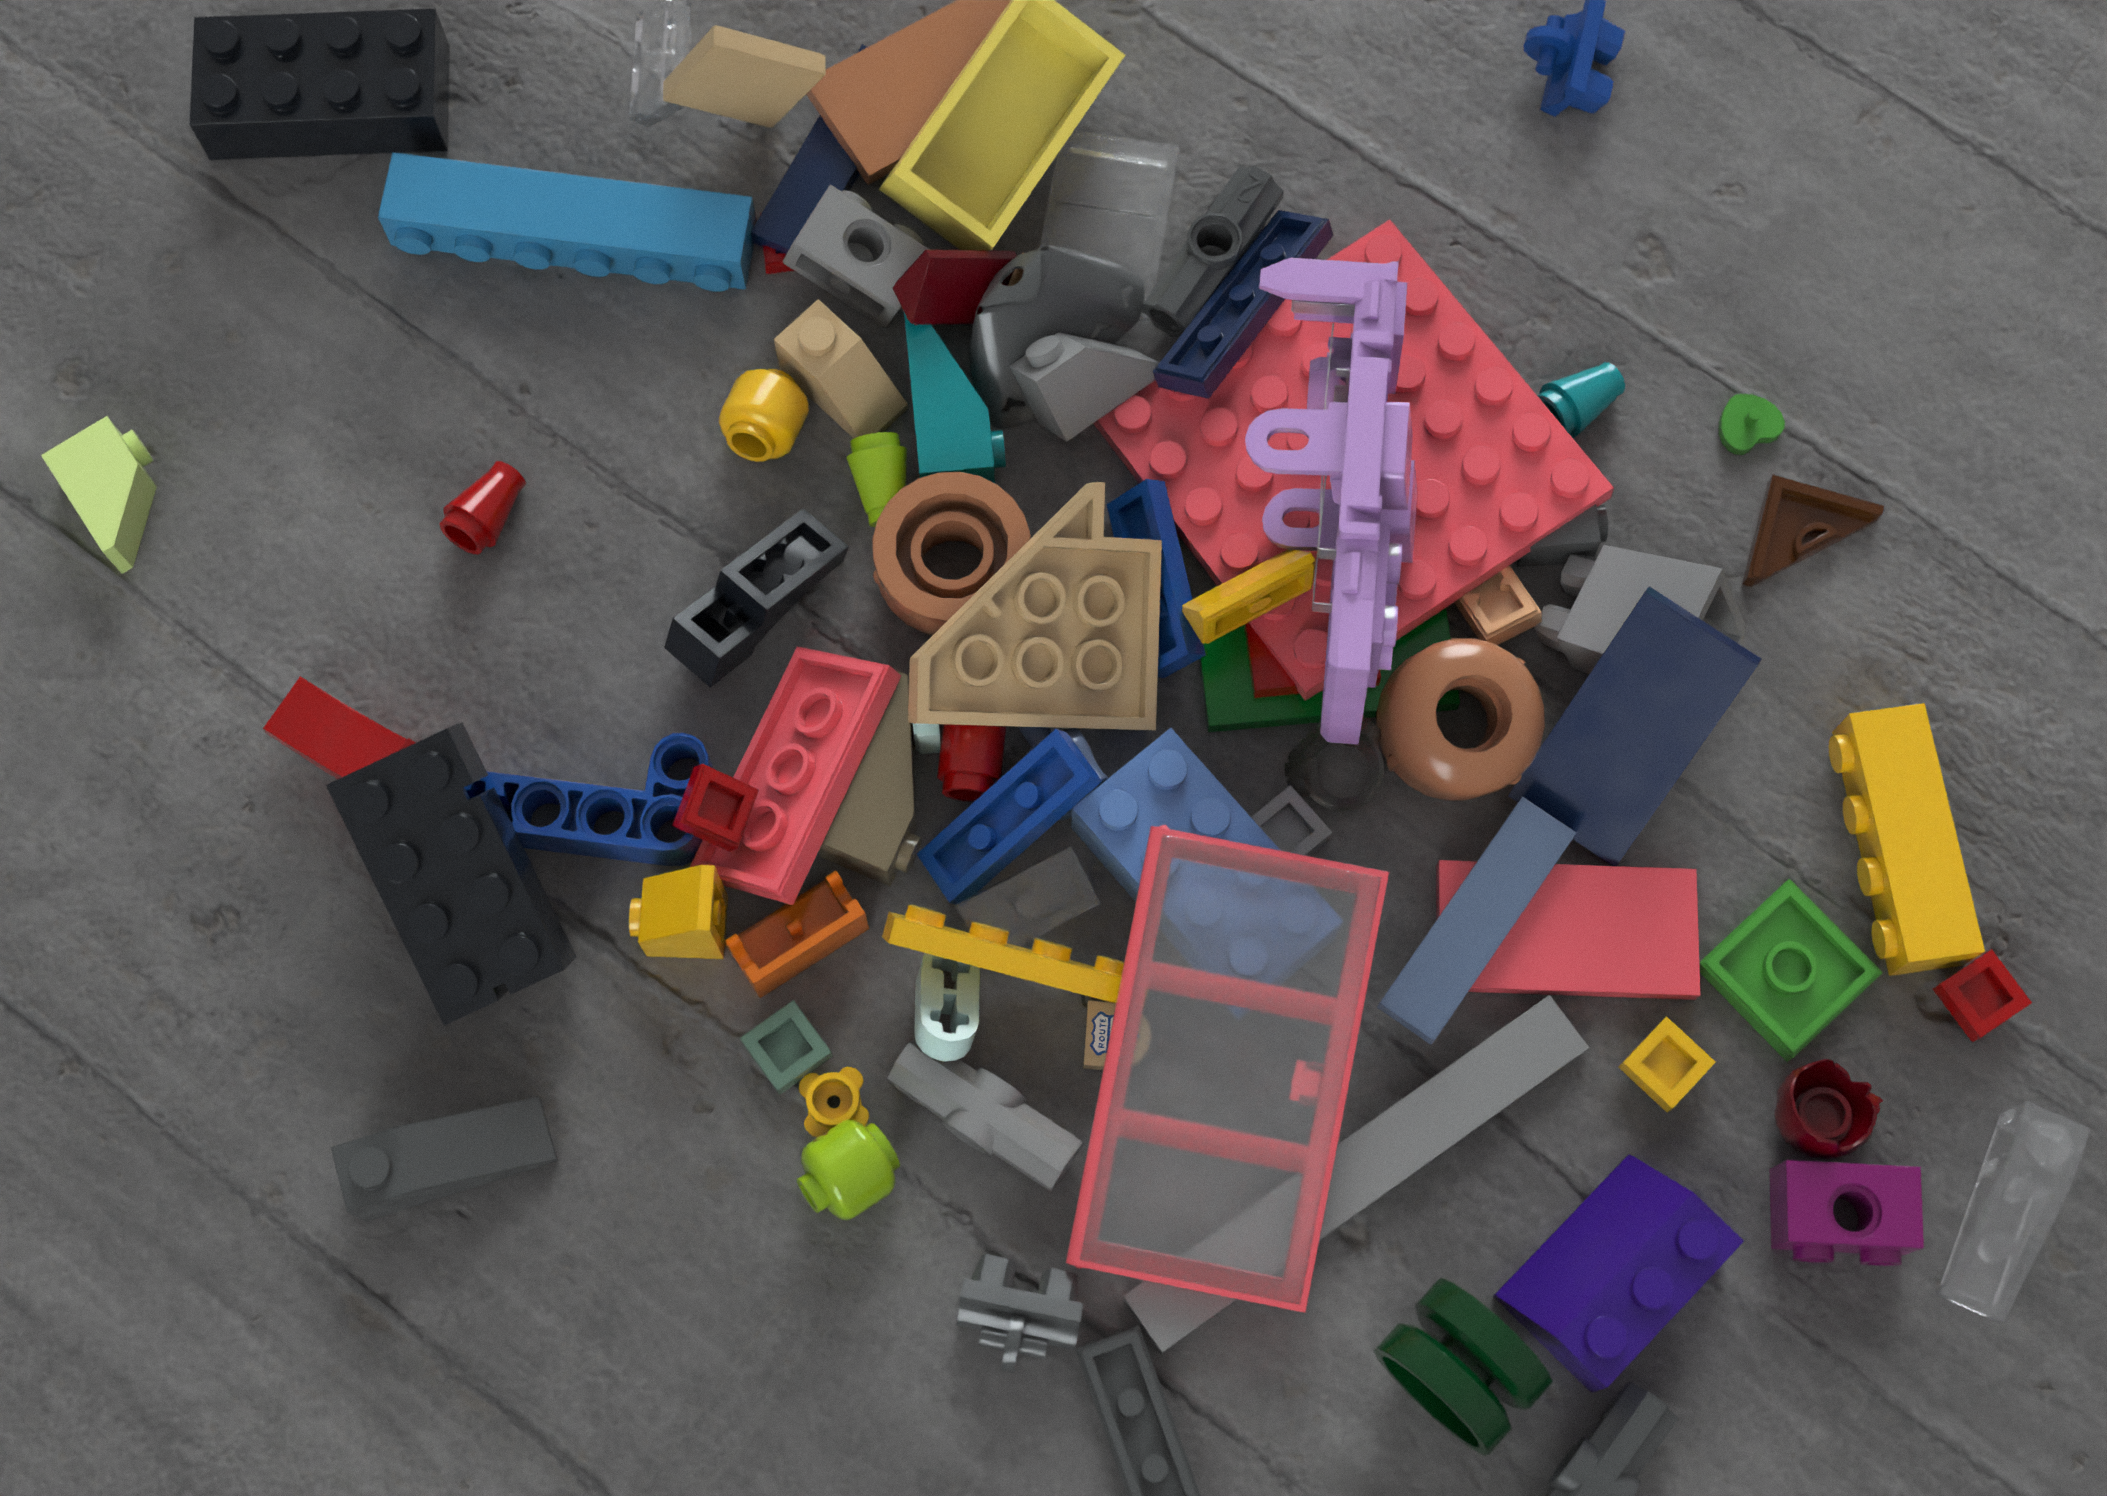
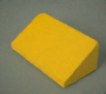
(1250, 594)

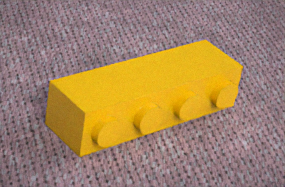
(1905, 840)

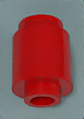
(970, 760)

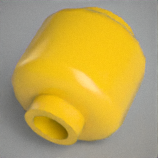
(763, 414)

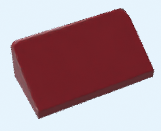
(949, 284)

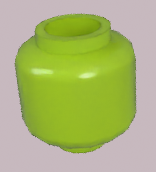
(848, 1169)

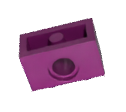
(1883, 1196)

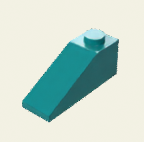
(948, 411)

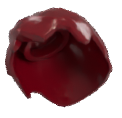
(1825, 1110)

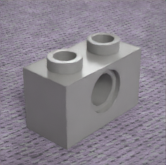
(825, 258)

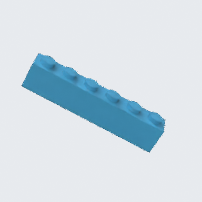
(568, 222)

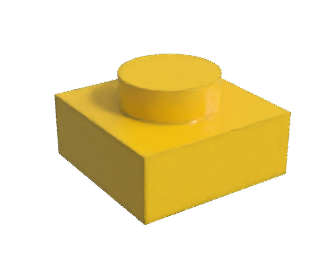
(1666, 1064)

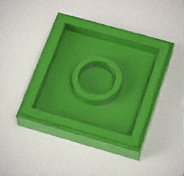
(1788, 970)

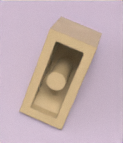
(838, 372)

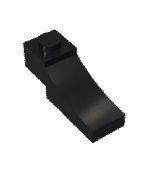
(753, 596)

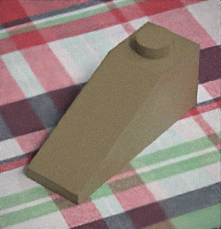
(878, 814)

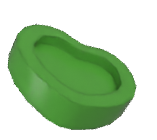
(1749, 421)

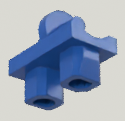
(1566, 53)

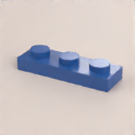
(1147, 514)
(1009, 817)

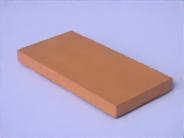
(892, 87)

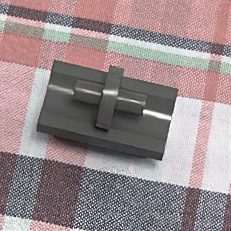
(1018, 1318)

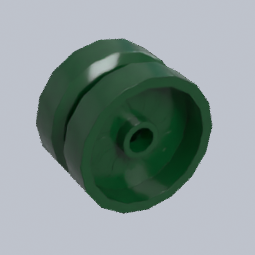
(1463, 1366)

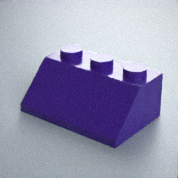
(1617, 1271)

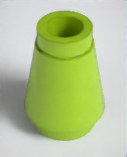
(878, 470)

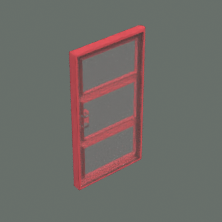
(1227, 1068)

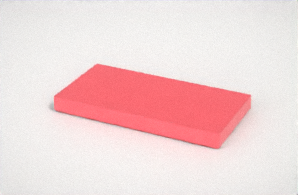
(803, 767)
(1595, 933)

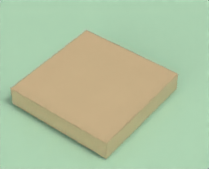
(744, 77)

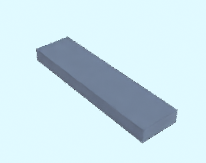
(1476, 920)

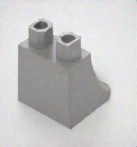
(1612, 586)

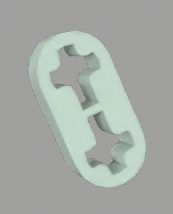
(959, 1003)

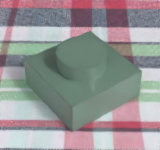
(786, 1047)

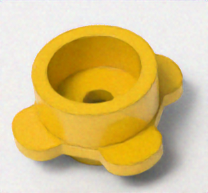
(818, 1090)

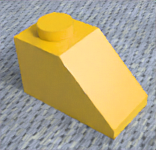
(681, 914)

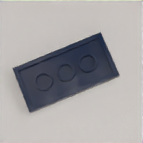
(1635, 725)

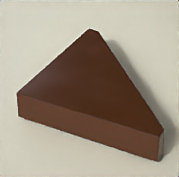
(1800, 522)

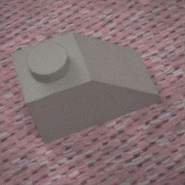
(1079, 380)

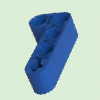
(584, 803)

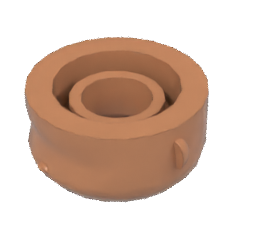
(938, 511)
(1415, 742)

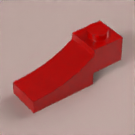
(330, 731)

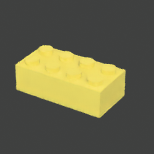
(1002, 123)

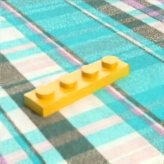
(988, 949)

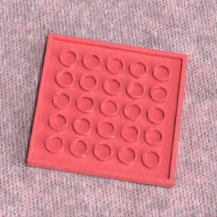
(1484, 449)

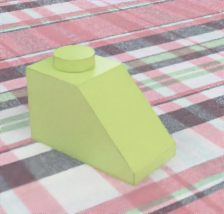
(107, 486)

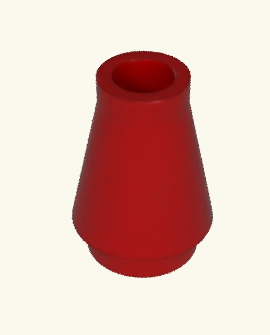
(481, 510)

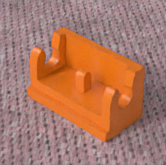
(798, 935)

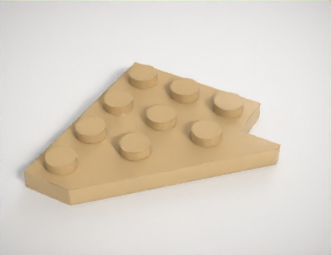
(1052, 635)

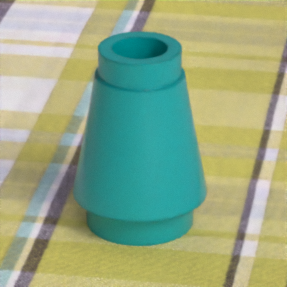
(1582, 396)

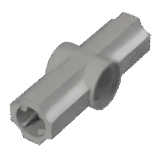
(987, 1114)

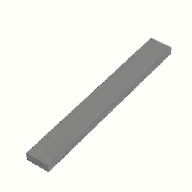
(1400, 1144)

